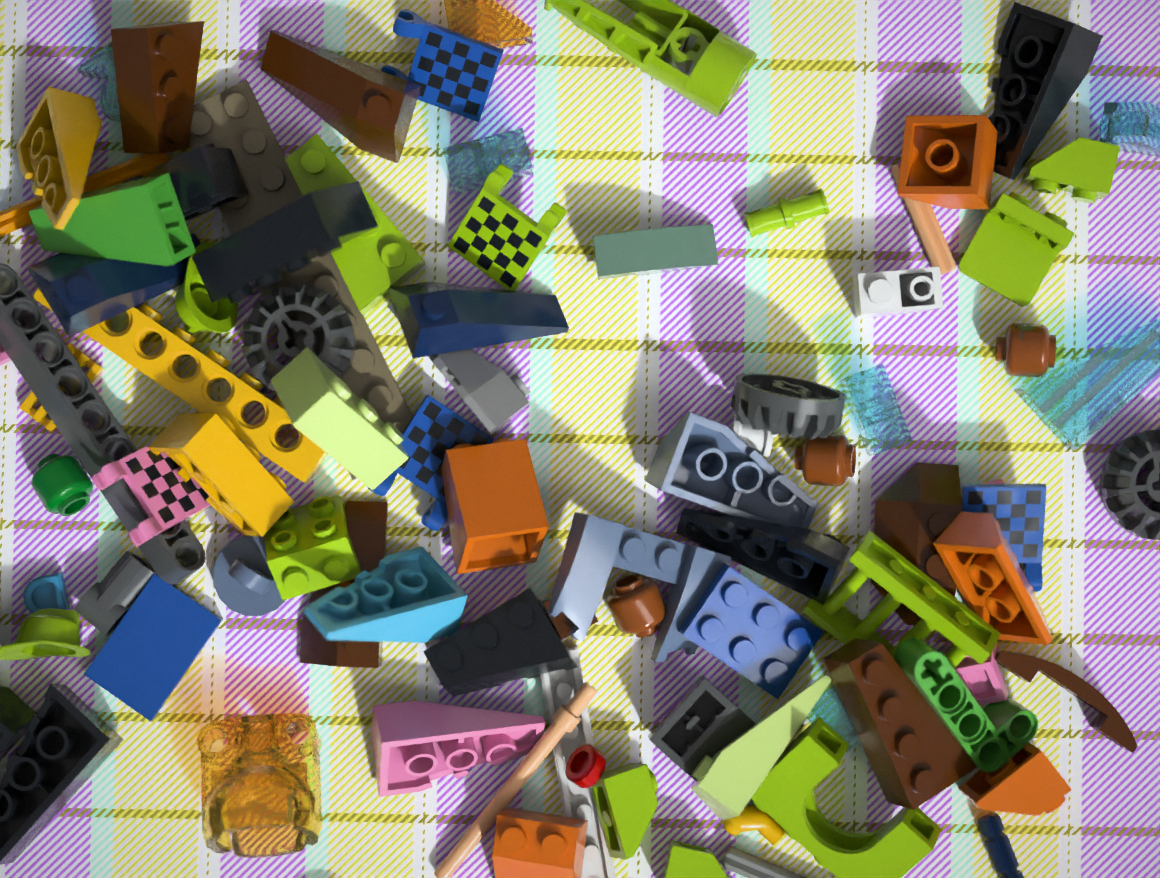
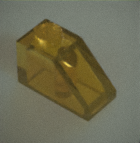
(487, 23)

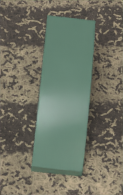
(654, 251)

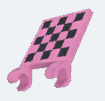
(158, 490)

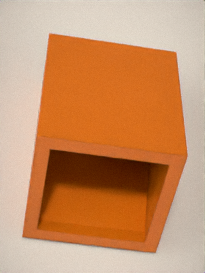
(493, 505)

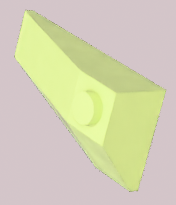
(739, 768)

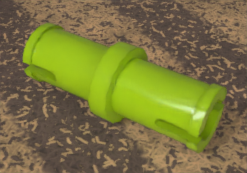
(786, 213)

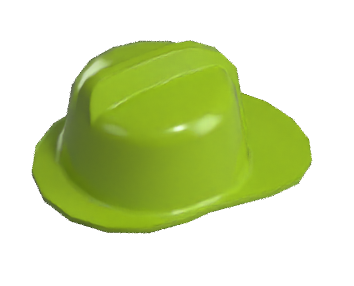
(196, 306)
(47, 634)

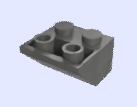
(699, 726)

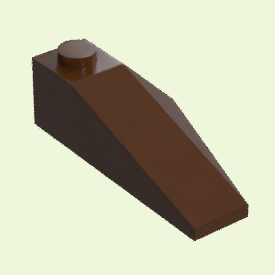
(353, 98)
(368, 537)

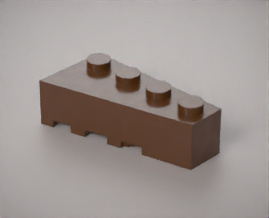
(896, 726)

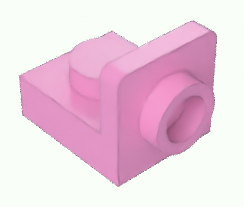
(983, 680)

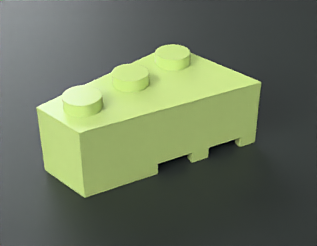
(338, 420)

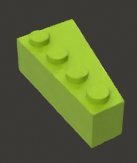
(372, 260)

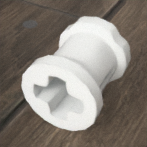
(757, 439)

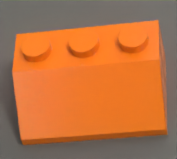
(992, 578)

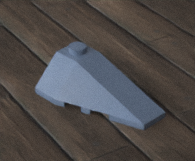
(720, 471)

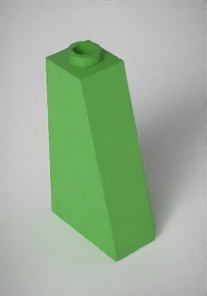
(122, 222)

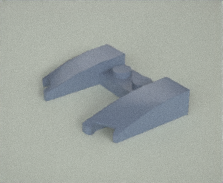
(600, 544)

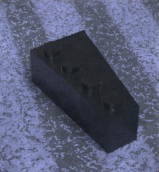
(284, 241)
(51, 764)

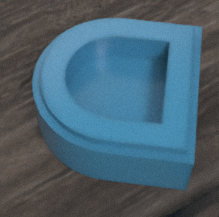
(46, 592)

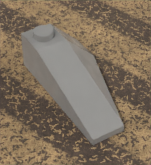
(482, 386)

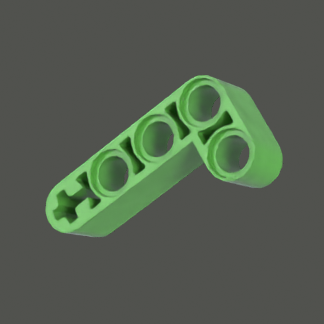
(985, 735)

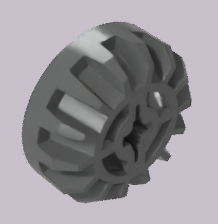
(336, 323)
(787, 405)
(1120, 489)

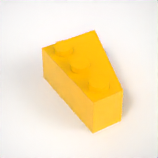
(225, 470)

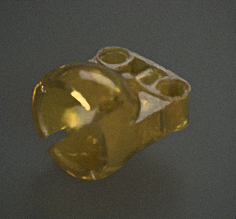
(260, 785)

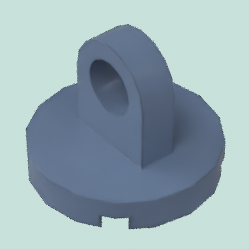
(245, 578)

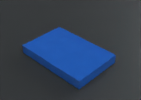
(153, 647)

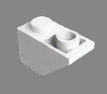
(897, 292)

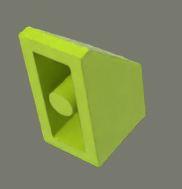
(625, 806)

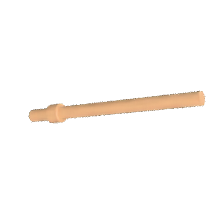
(564, 721)

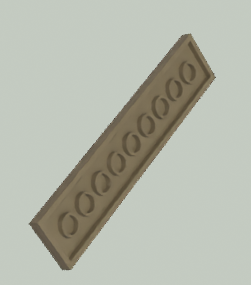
(238, 123)

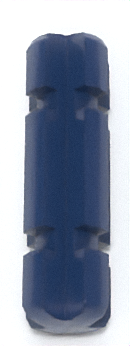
(999, 846)

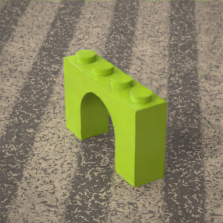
(791, 802)

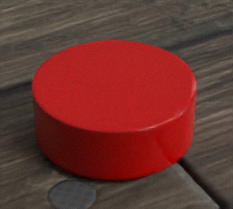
(585, 766)

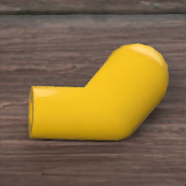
(754, 819)

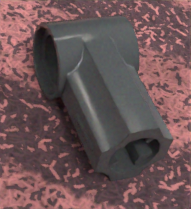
(109, 600)

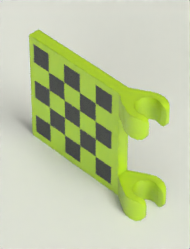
(501, 236)

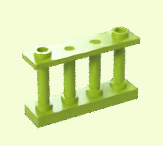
(905, 586)

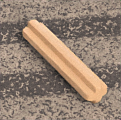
(928, 231)

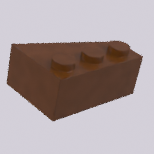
(156, 84)

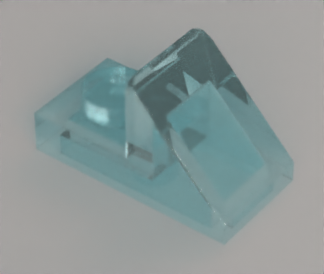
(102, 67)

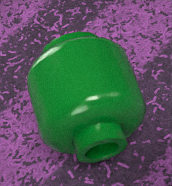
(62, 484)

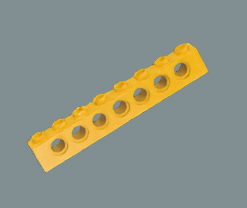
(300, 460)

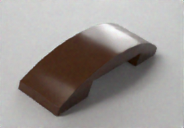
(1108, 720)

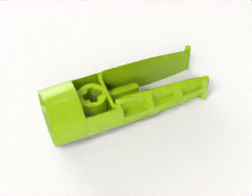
(664, 31)

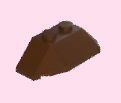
(912, 519)

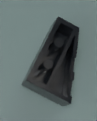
(203, 179)
(500, 647)

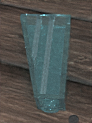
(1095, 385)

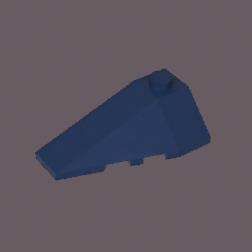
(96, 289)
(463, 317)

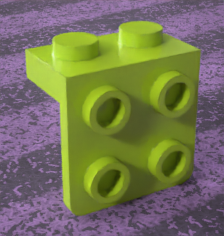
(1014, 248)
(311, 548)

